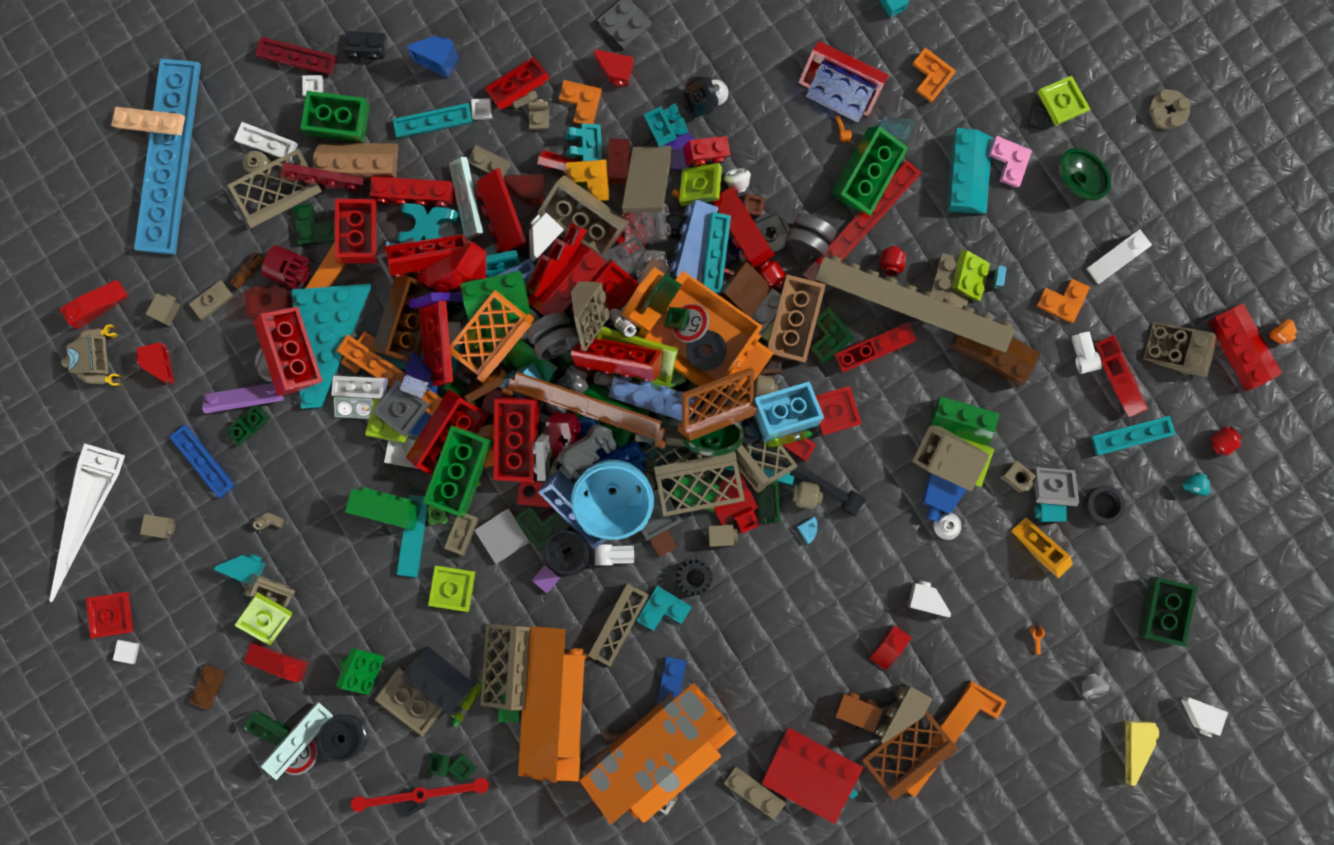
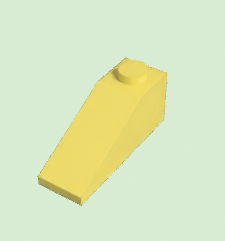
(1139, 745)

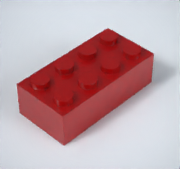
(514, 435)

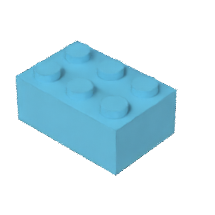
(787, 411)

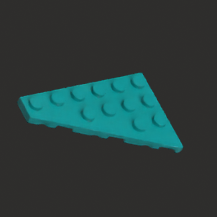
(328, 318)

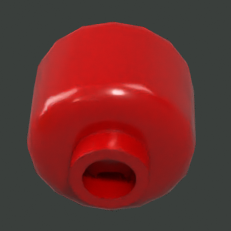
(892, 261)
(772, 273)
(1225, 441)

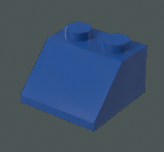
(435, 54)

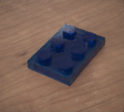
(840, 91)

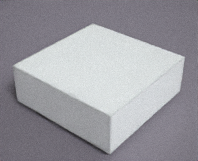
(312, 83)
(481, 109)
(126, 651)

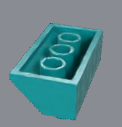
(969, 172)

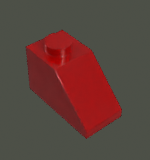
(615, 67)
(155, 360)
(890, 647)

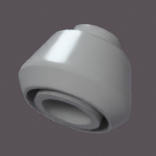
(1094, 686)

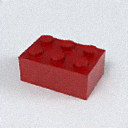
(355, 230)

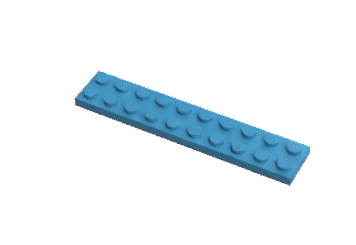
(167, 159)

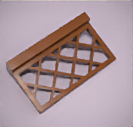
(719, 416)
(917, 772)

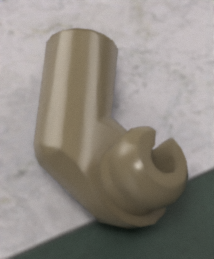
(267, 519)

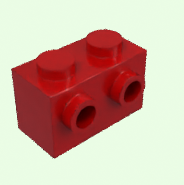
(706, 150)

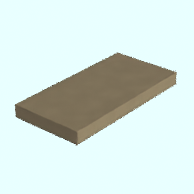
(647, 179)

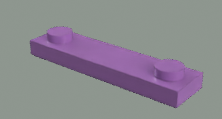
(240, 398)

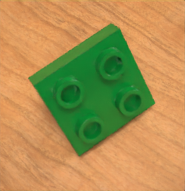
(359, 670)

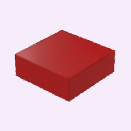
(746, 520)

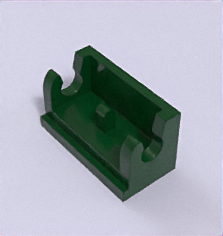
(769, 504)
(266, 728)

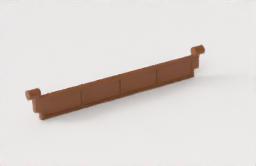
(586, 406)

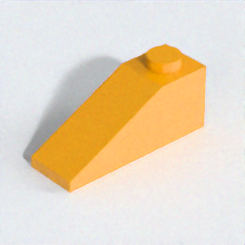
(1043, 547)

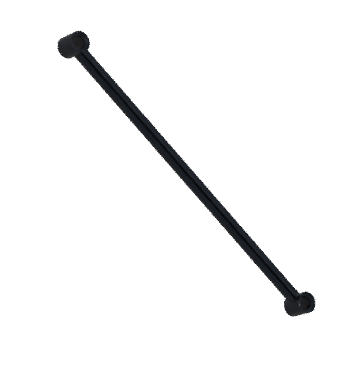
(850, 501)

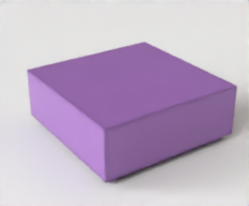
(546, 579)

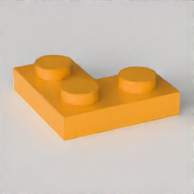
(594, 173)

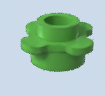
(433, 519)

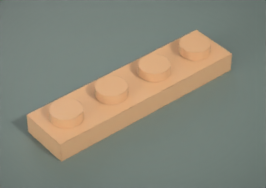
(148, 121)

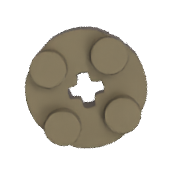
(1179, 104)

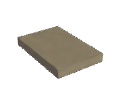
(407, 704)

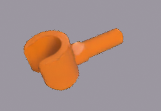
(845, 135)
(1037, 636)

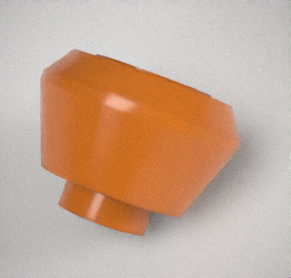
(1284, 332)

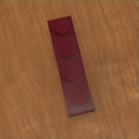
(296, 56)
(317, 176)

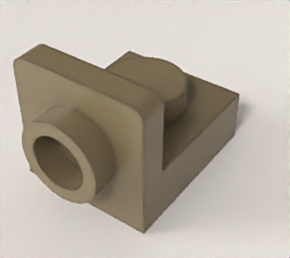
(538, 115)

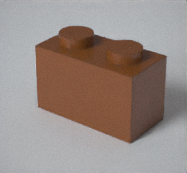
(858, 712)

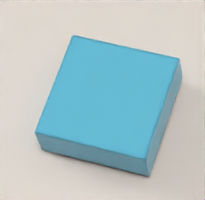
(999, 277)

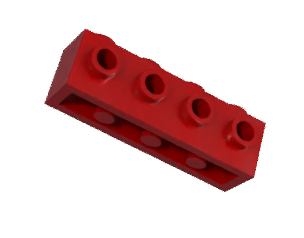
(412, 191)
(743, 228)

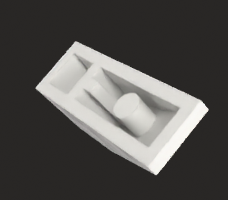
(1119, 256)

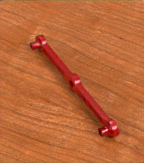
(360, 803)

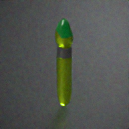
(802, 435)
(467, 704)

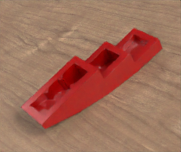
(552, 265)

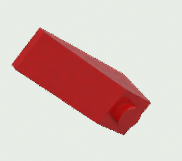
(93, 304)
(276, 662)

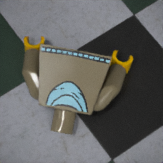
(89, 356)

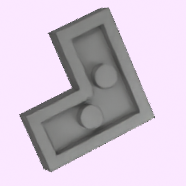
(542, 449)

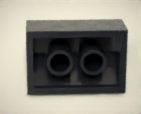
(437, 681)

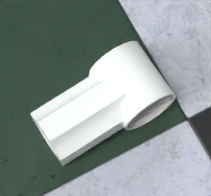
(1087, 359)
(613, 554)

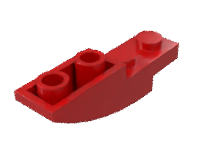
(875, 347)
(1121, 376)

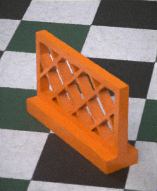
(500, 350)

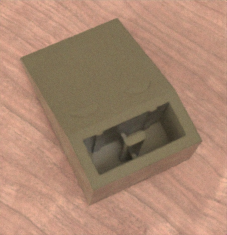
(589, 311)
(1180, 348)
(950, 457)
(906, 710)

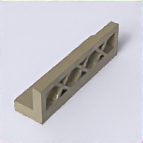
(609, 626)

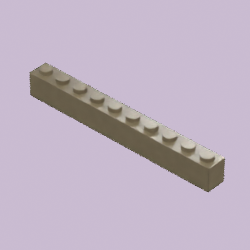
(916, 304)

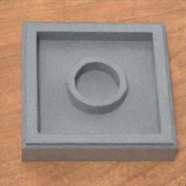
(1056, 486)
(502, 536)

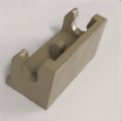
(270, 589)

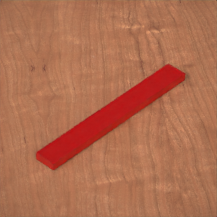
(863, 223)

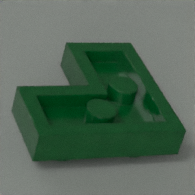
(309, 230)
(835, 337)
(539, 530)

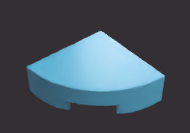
(808, 530)

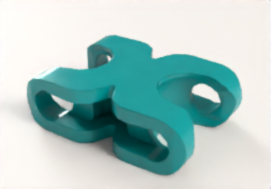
(426, 224)

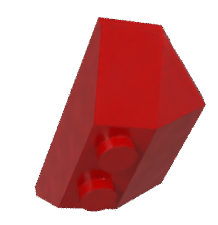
(458, 267)

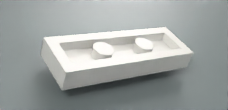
(264, 141)
(359, 387)

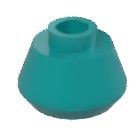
(1197, 484)

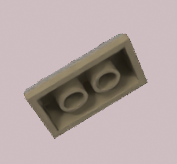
(943, 280)

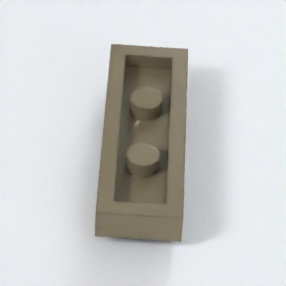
(754, 792)

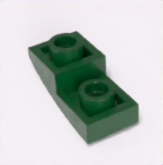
(248, 425)

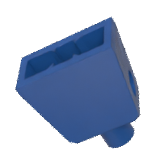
(941, 496)

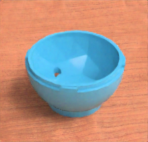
(607, 513)

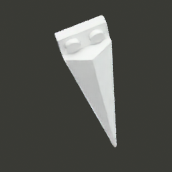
(91, 484)

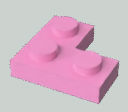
(1015, 159)

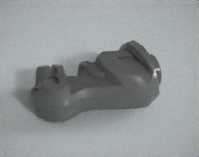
(574, 380)
(582, 454)

